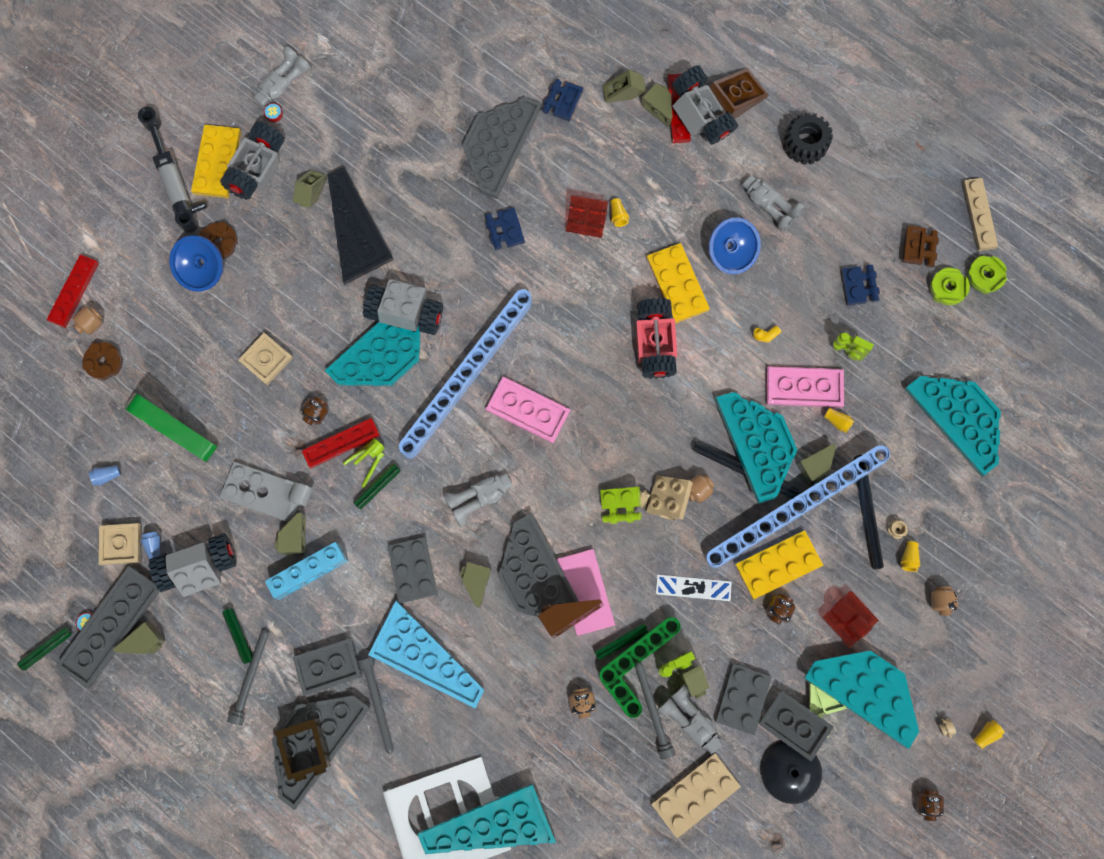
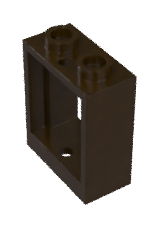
(313, 724)

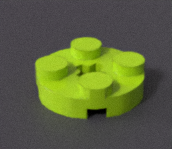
(956, 279)
(984, 284)

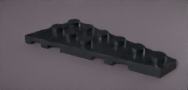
(357, 236)

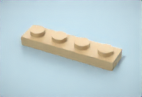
(980, 214)

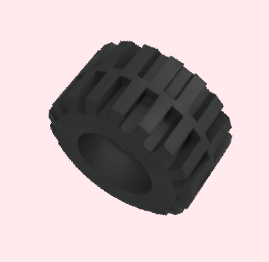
(809, 125)

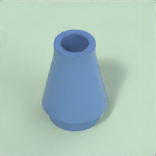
(103, 474)
(151, 544)

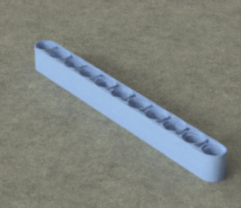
(465, 382)
(807, 504)

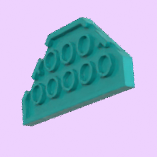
(378, 357)
(963, 416)
(760, 442)
(869, 690)

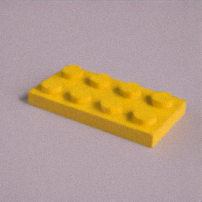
(215, 152)
(678, 282)
(778, 565)

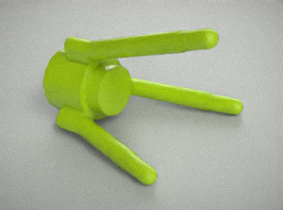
(372, 449)

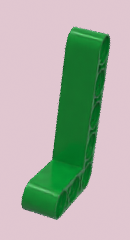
(170, 427)
(633, 660)

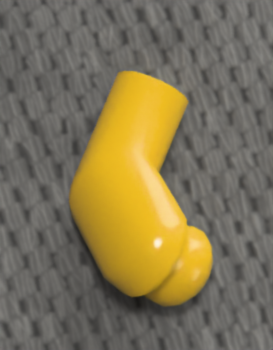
(765, 336)

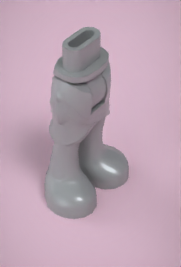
(274, 83)
(765, 195)
(487, 492)
(698, 728)

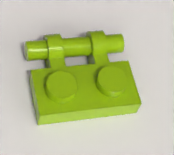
(855, 348)
(621, 498)
(680, 662)

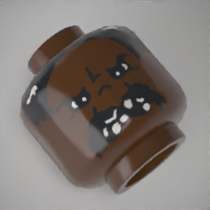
(314, 411)
(780, 609)
(930, 804)

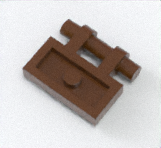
(915, 243)

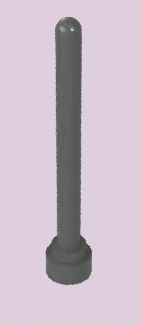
(367, 667)
(236, 716)
(665, 749)

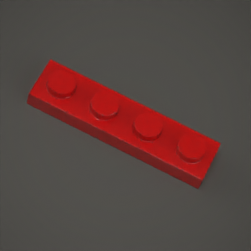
(678, 129)
(72, 291)
(340, 443)

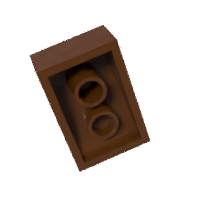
(738, 92)
(564, 616)

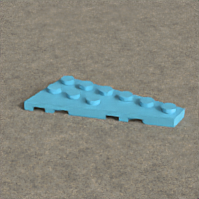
(416, 653)

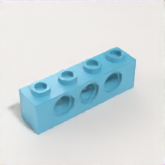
(306, 571)

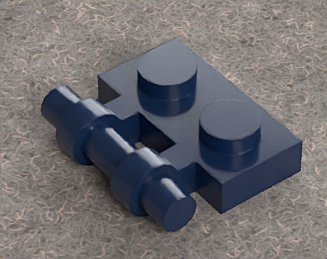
(567, 102)
(510, 227)
(854, 285)

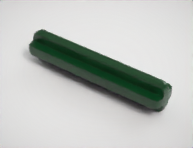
(377, 486)
(237, 635)
(621, 641)
(44, 648)

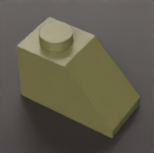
(624, 87)
(658, 103)
(309, 188)
(817, 465)
(292, 536)
(475, 581)
(141, 641)
(695, 681)

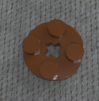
(221, 230)
(95, 353)

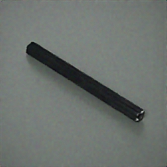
(735, 465)
(870, 519)

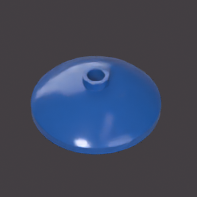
(743, 249)
(187, 265)

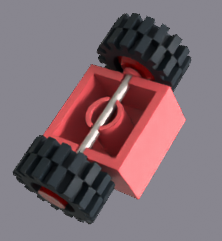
(656, 338)

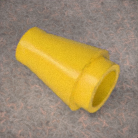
(618, 213)
(839, 420)
(911, 559)
(990, 733)

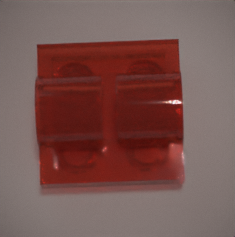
(587, 215)
(850, 619)

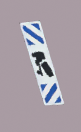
(693, 587)

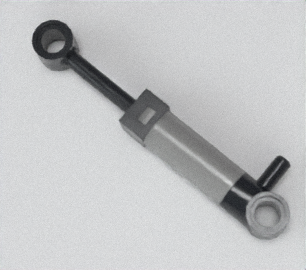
(169, 173)

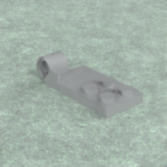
(282, 497)

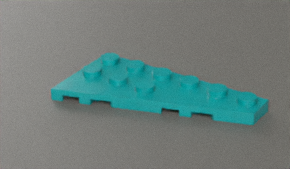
(496, 824)

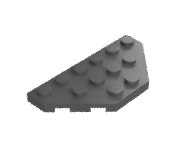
(497, 141)
(532, 571)
(337, 720)

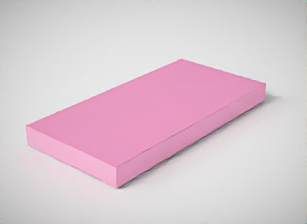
(805, 387)
(528, 410)
(587, 584)

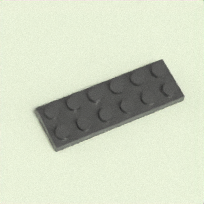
(108, 627)

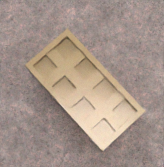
(695, 795)

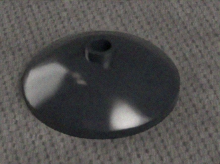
(777, 777)

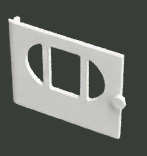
(399, 800)

